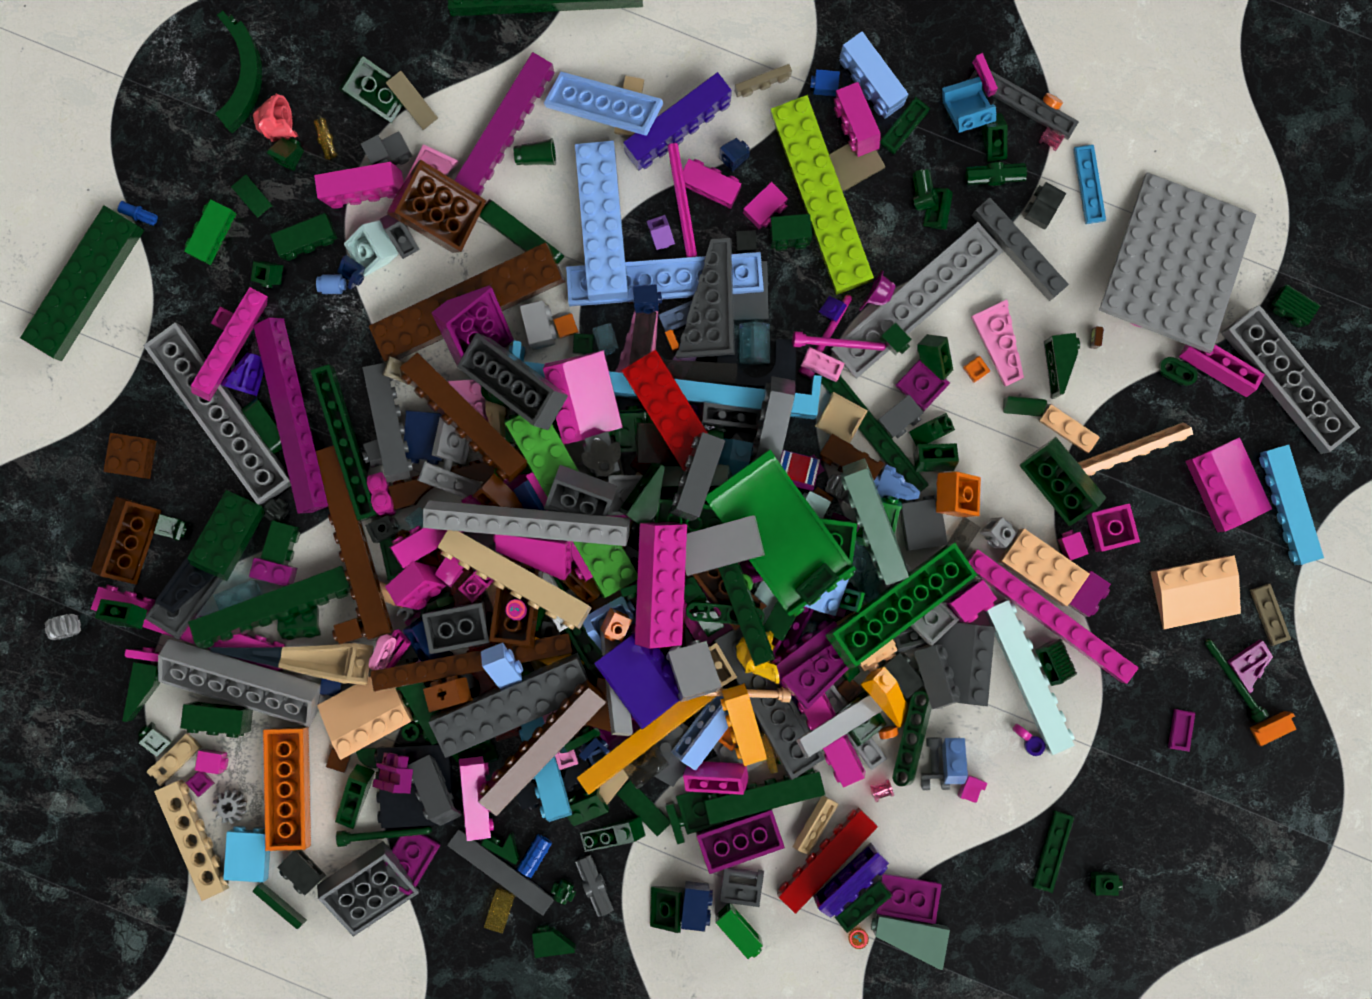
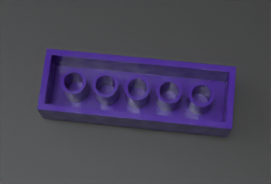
(679, 121)

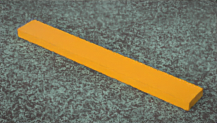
(640, 743)

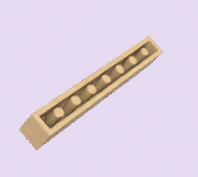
(514, 577)

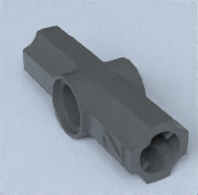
(594, 885)

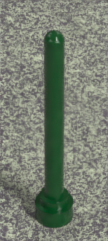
(1257, 712)
(344, 838)

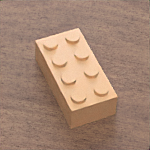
(1043, 567)

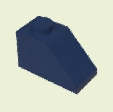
(734, 153)

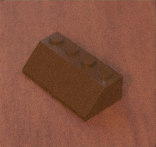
(125, 541)

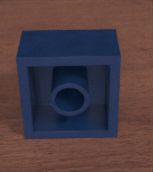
(695, 906)

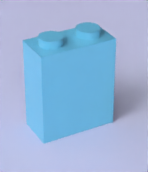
(246, 855)

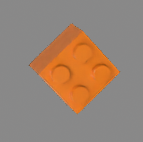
(958, 494)

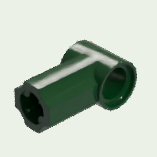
(925, 194)

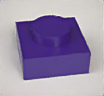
(832, 308)

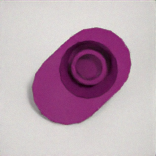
(880, 292)

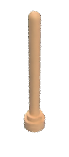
(781, 694)

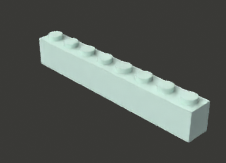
(1029, 677)

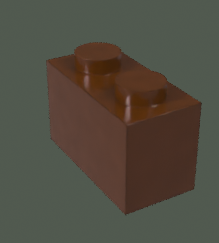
(348, 631)

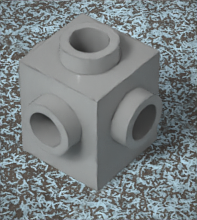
(999, 533)

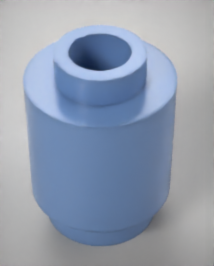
(331, 284)

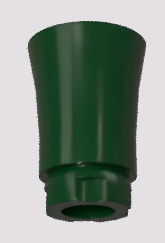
(536, 153)

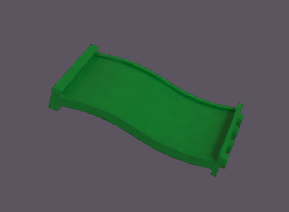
(788, 527)

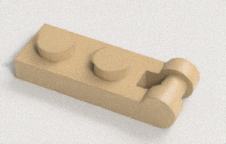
(174, 759)

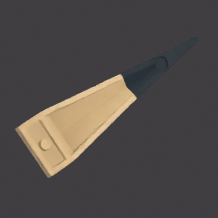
(332, 662)

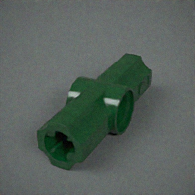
(996, 174)

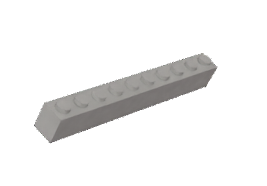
(526, 523)

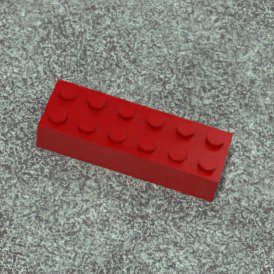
(665, 404)

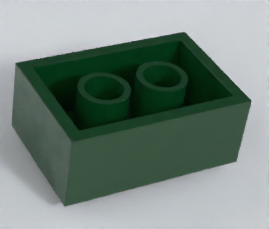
(216, 719)

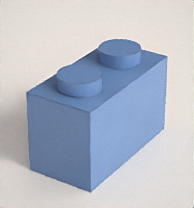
(954, 761)

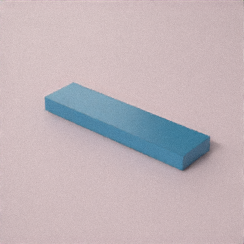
(1089, 184)

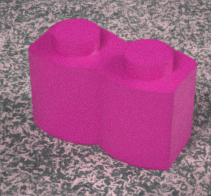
(381, 498)

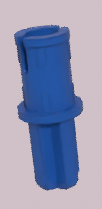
(137, 213)

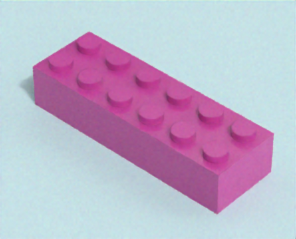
(660, 584)

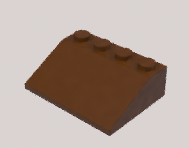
(437, 207)

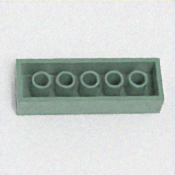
(875, 522)

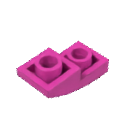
(449, 571)
(474, 586)

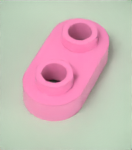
(382, 652)

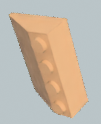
(1197, 591)
(362, 716)

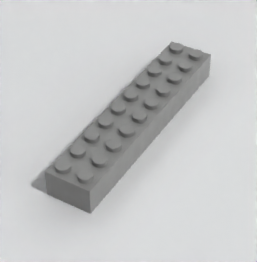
(220, 418)

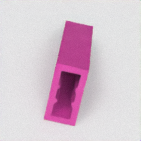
(542, 554)

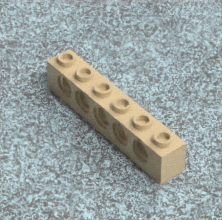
(205, 887)

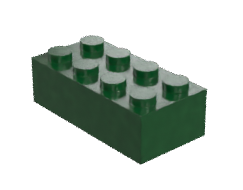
(1062, 481)
(226, 535)

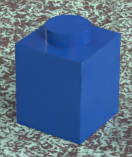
(825, 82)

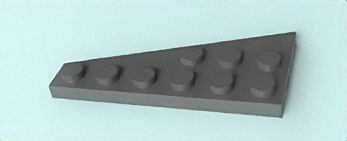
(711, 313)

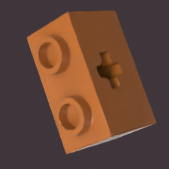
(447, 694)

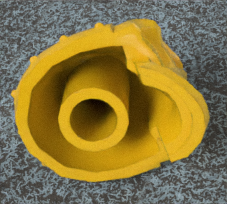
(764, 670)

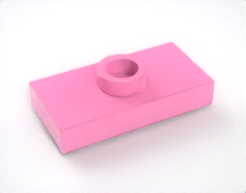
(822, 364)

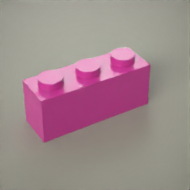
(711, 183)
(717, 778)

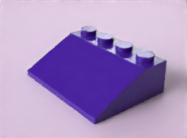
(640, 679)
(850, 880)

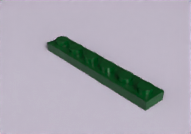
(746, 614)

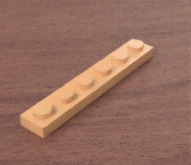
(1139, 447)

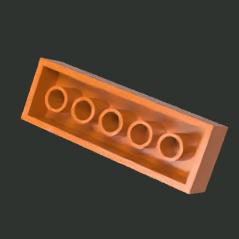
(287, 788)

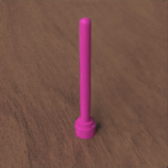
(827, 334)
(800, 339)

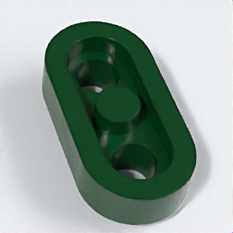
(1177, 370)

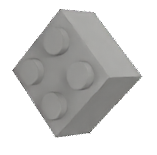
(537, 324)

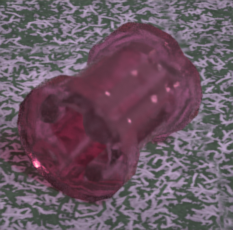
(1051, 138)
(882, 790)

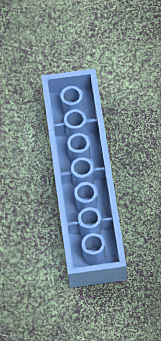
(601, 221)

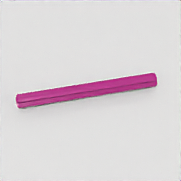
(682, 200)

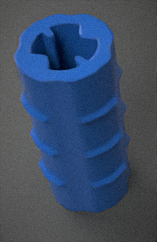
(534, 855)

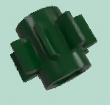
(563, 892)

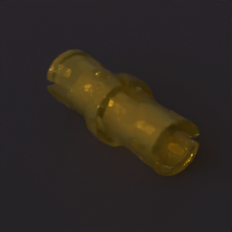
(325, 138)

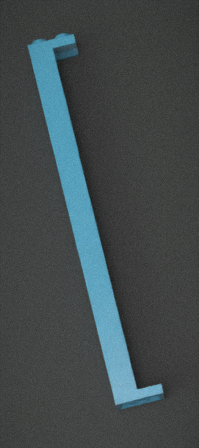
(698, 392)

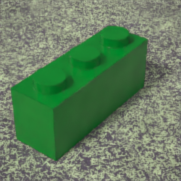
(209, 232)

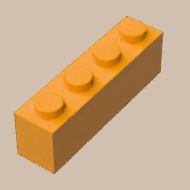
(744, 725)

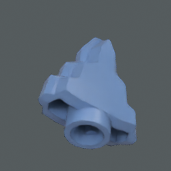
(893, 484)

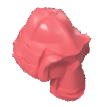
(274, 119)

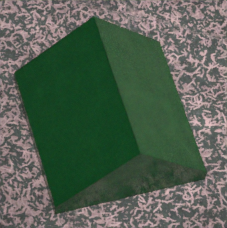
(666, 908)

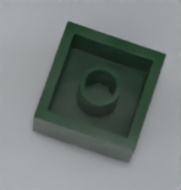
(790, 232)

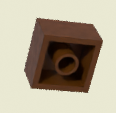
(130, 455)

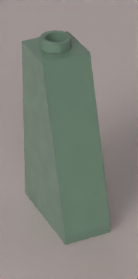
(916, 938)

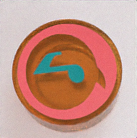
(858, 938)

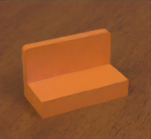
(1273, 728)

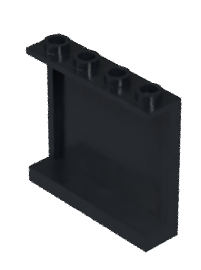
(405, 808)

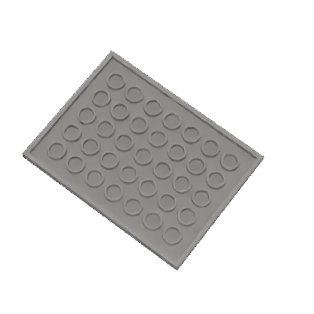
(1178, 262)

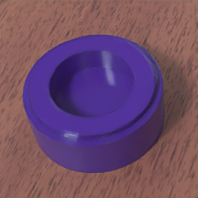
(1035, 746)

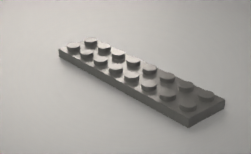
(778, 719)

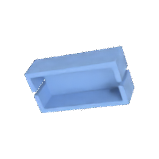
(873, 75)

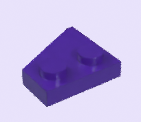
(246, 375)

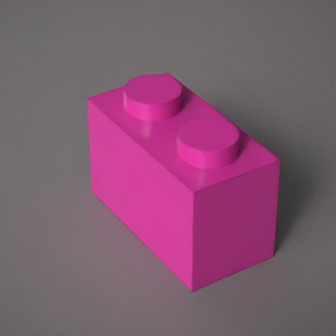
(765, 206)

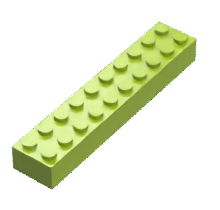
(821, 195)

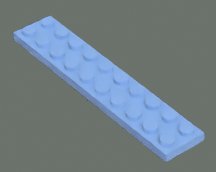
(673, 278)

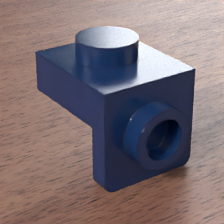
(352, 271)
(586, 749)

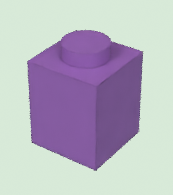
(660, 232)

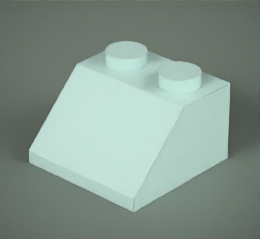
(371, 247)

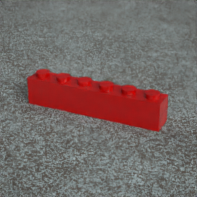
(826, 860)

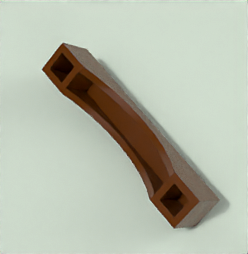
(409, 493)

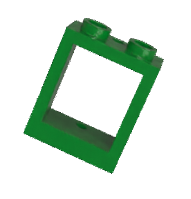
(739, 931)

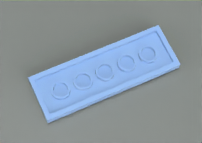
(603, 103)

